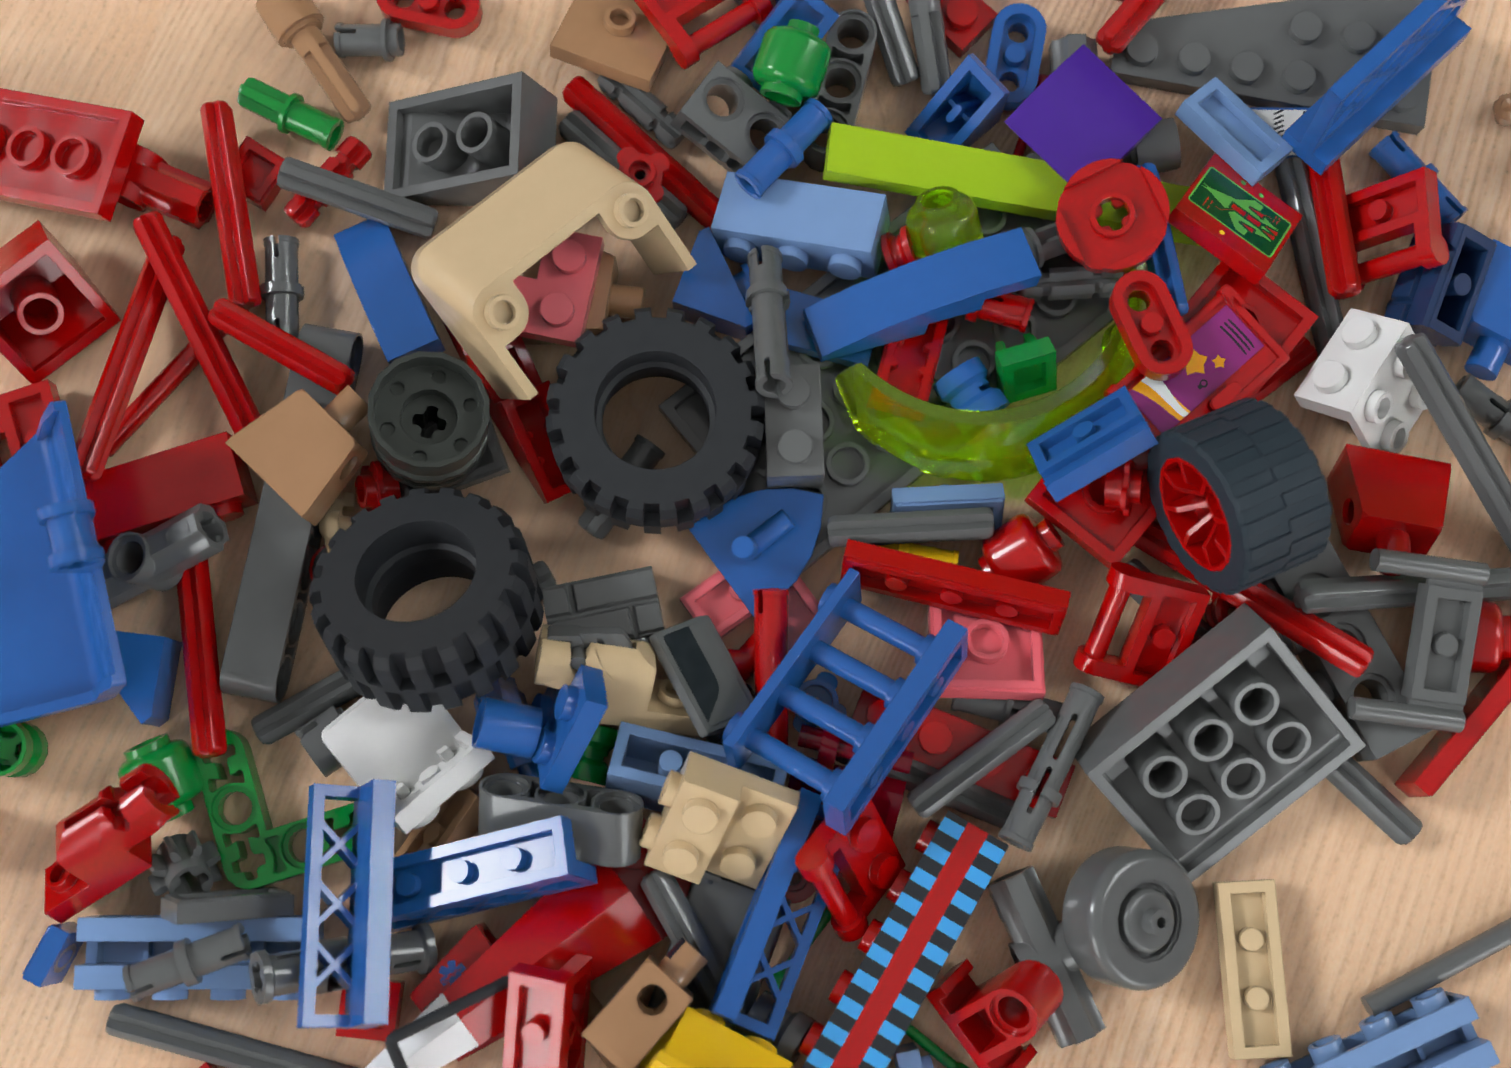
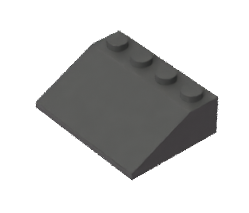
(1217, 743)

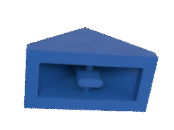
(963, 106)
(712, 291)
(150, 675)

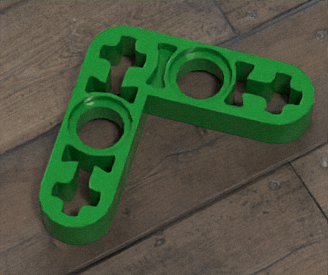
(272, 842)

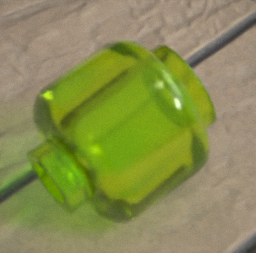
(942, 221)

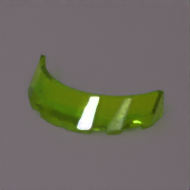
(970, 442)

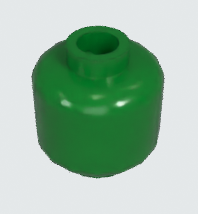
(791, 63)
(175, 760)

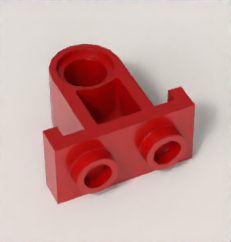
(998, 1013)

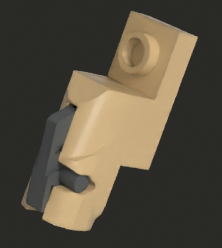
(627, 672)

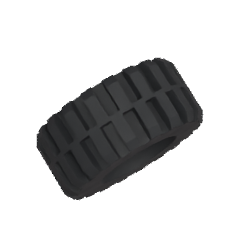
(639, 351)
(444, 654)

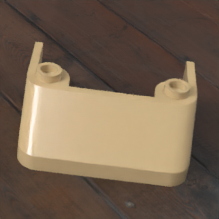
(474, 260)

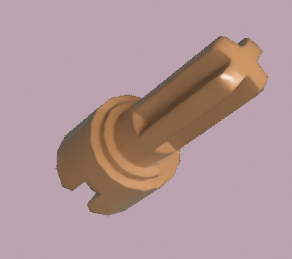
(299, 26)

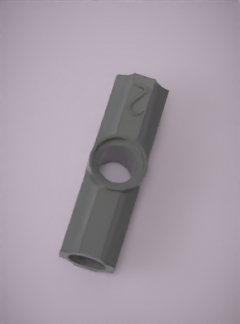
(162, 554)
(1040, 937)

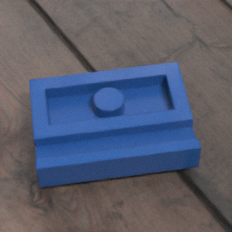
(1091, 444)

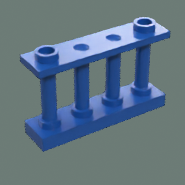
(875, 745)

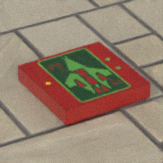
(1234, 220)

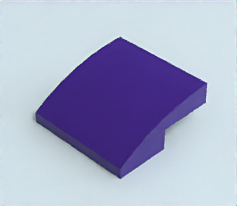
(1082, 115)

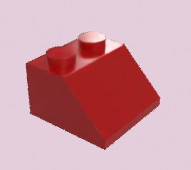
(46, 304)

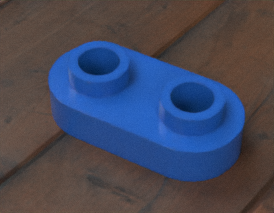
(1015, 60)

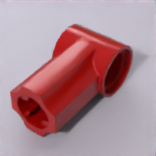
(166, 189)

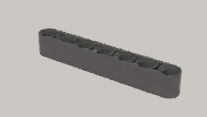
(278, 561)

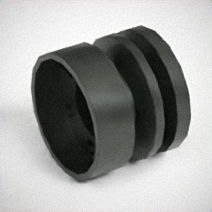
(423, 390)

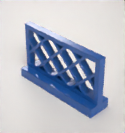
(1377, 82)

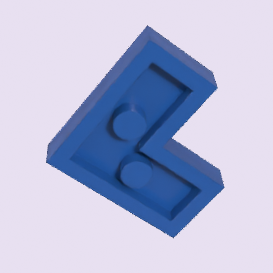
(568, 726)

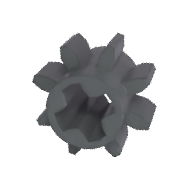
(184, 865)

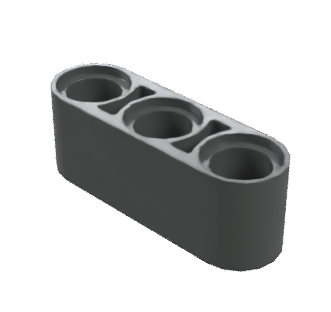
(846, 68)
(602, 819)

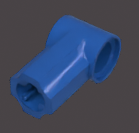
(506, 721)

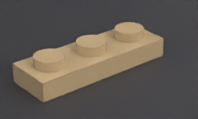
(1252, 969)

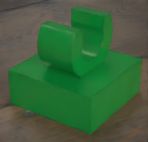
(1026, 368)

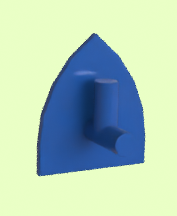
(762, 539)

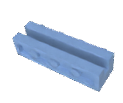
(133, 938)
(1428, 1035)

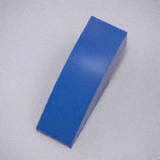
(387, 290)

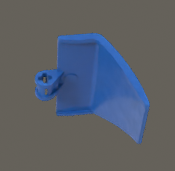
(53, 594)

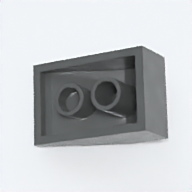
(467, 139)

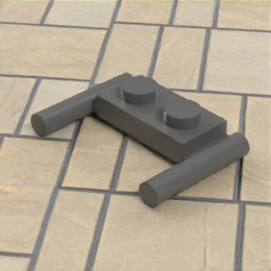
(1439, 642)

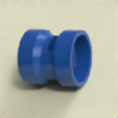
(969, 389)

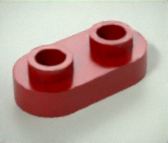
(432, 16)
(1154, 327)

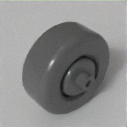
(1130, 918)

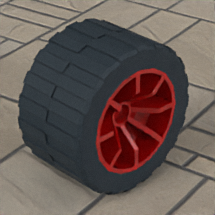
(1239, 495)

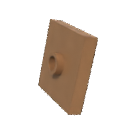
(611, 41)

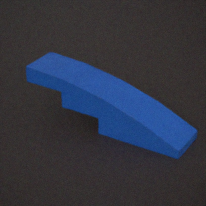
(921, 293)

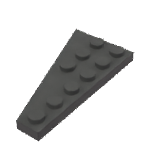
(1270, 53)

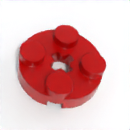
(1123, 186)

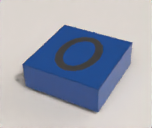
(53, 955)

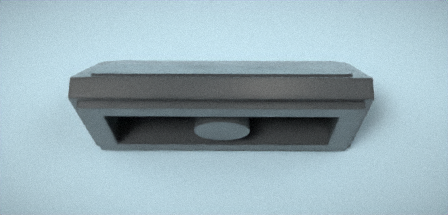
(702, 674)

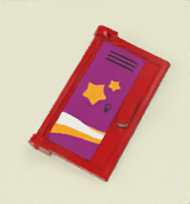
(1227, 365)

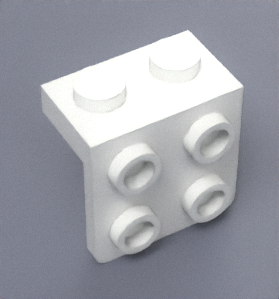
(1365, 382)
(416, 749)

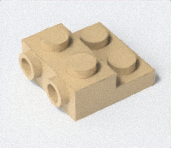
(717, 822)

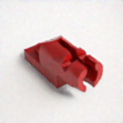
(107, 841)

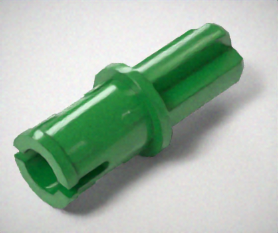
(290, 113)

